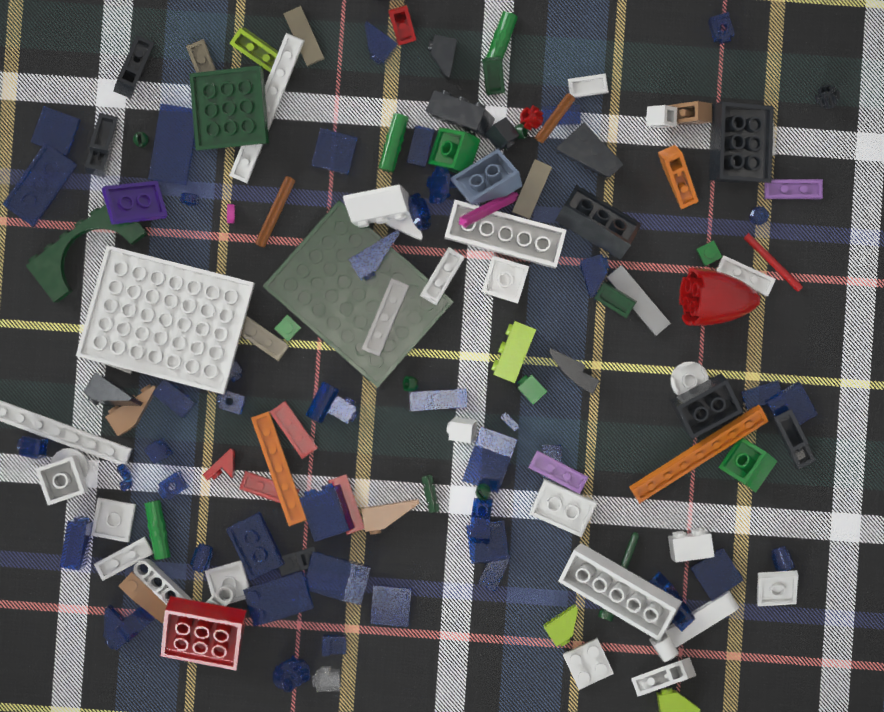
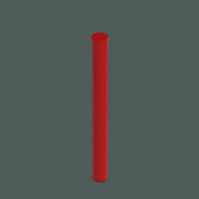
(773, 262)

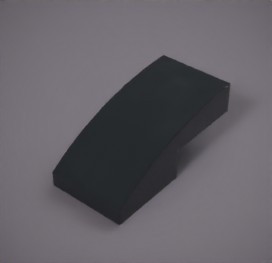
(296, 561)

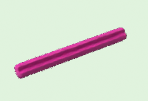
(487, 209)

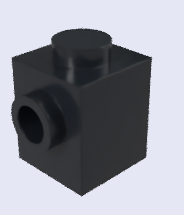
(502, 134)

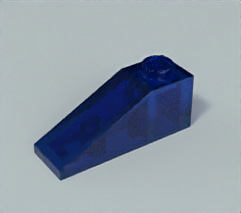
(371, 258)
(683, 616)

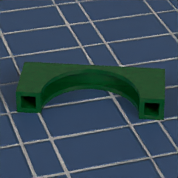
(49, 266)

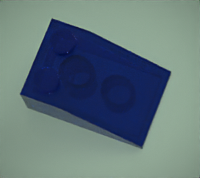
(489, 459)
(337, 577)
(278, 598)

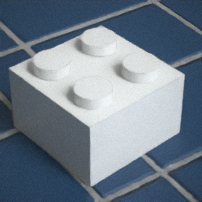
(62, 480)
(690, 545)

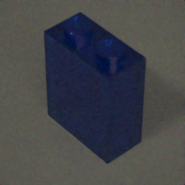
(326, 512)
(76, 543)

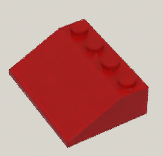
(203, 633)

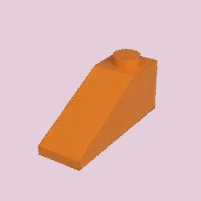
(678, 176)

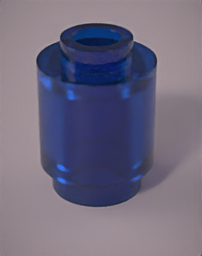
(202, 557)
(782, 559)

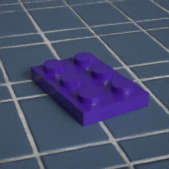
(134, 202)

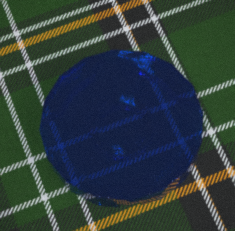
(419, 211)

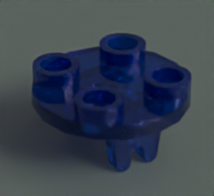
(439, 185)
(291, 674)

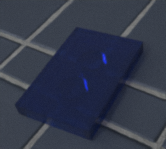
(255, 546)

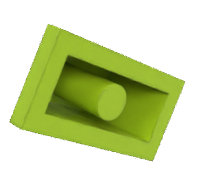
(562, 626)
(673, 701)

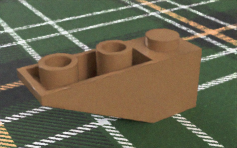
(127, 417)

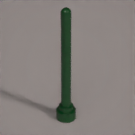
(603, 613)

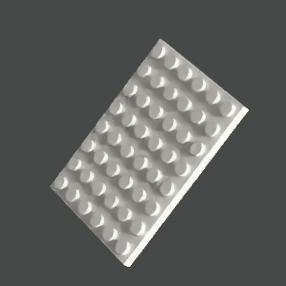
(165, 319)

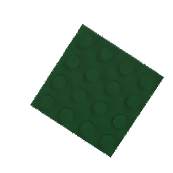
(229, 108)

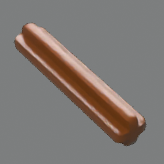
(555, 117)

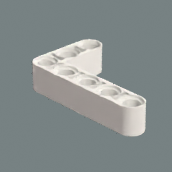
(168, 584)
(705, 617)

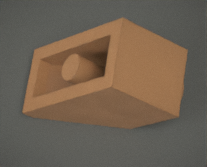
(693, 113)

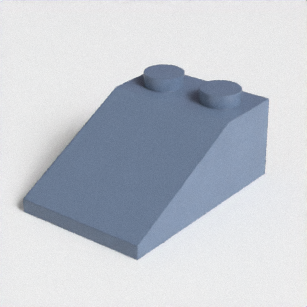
(488, 179)

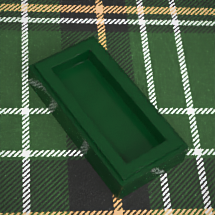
(493, 75)
(615, 299)

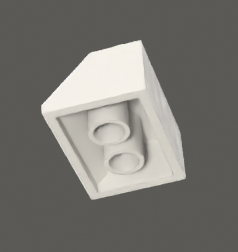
(377, 205)

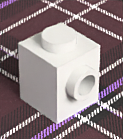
(661, 116)
(462, 429)

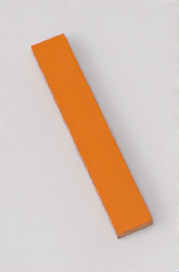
(278, 468)

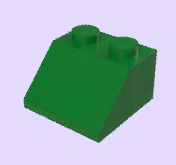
(454, 150)
(748, 464)

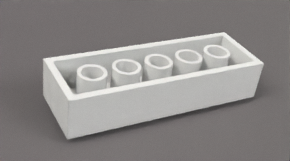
(508, 235)
(620, 591)

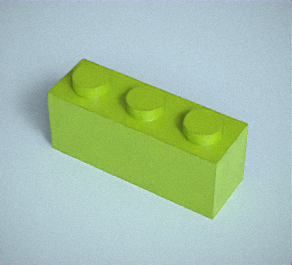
(254, 48)
(513, 351)

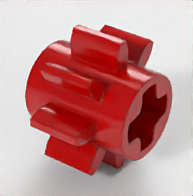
(531, 117)

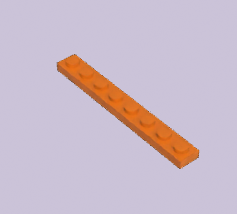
(698, 453)

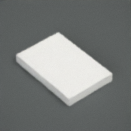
(563, 507)

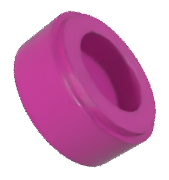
(230, 213)

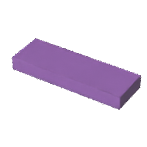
(794, 189)
(558, 472)

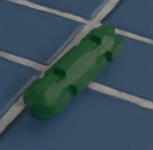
(430, 493)

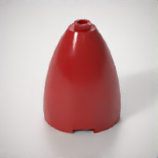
(715, 297)

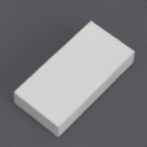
(588, 85)

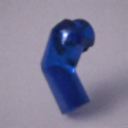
(126, 474)

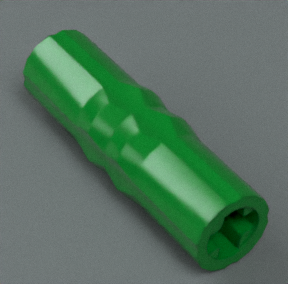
(502, 35)
(393, 143)
(157, 529)

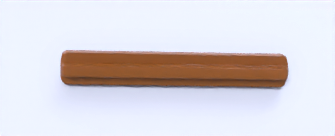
(275, 211)

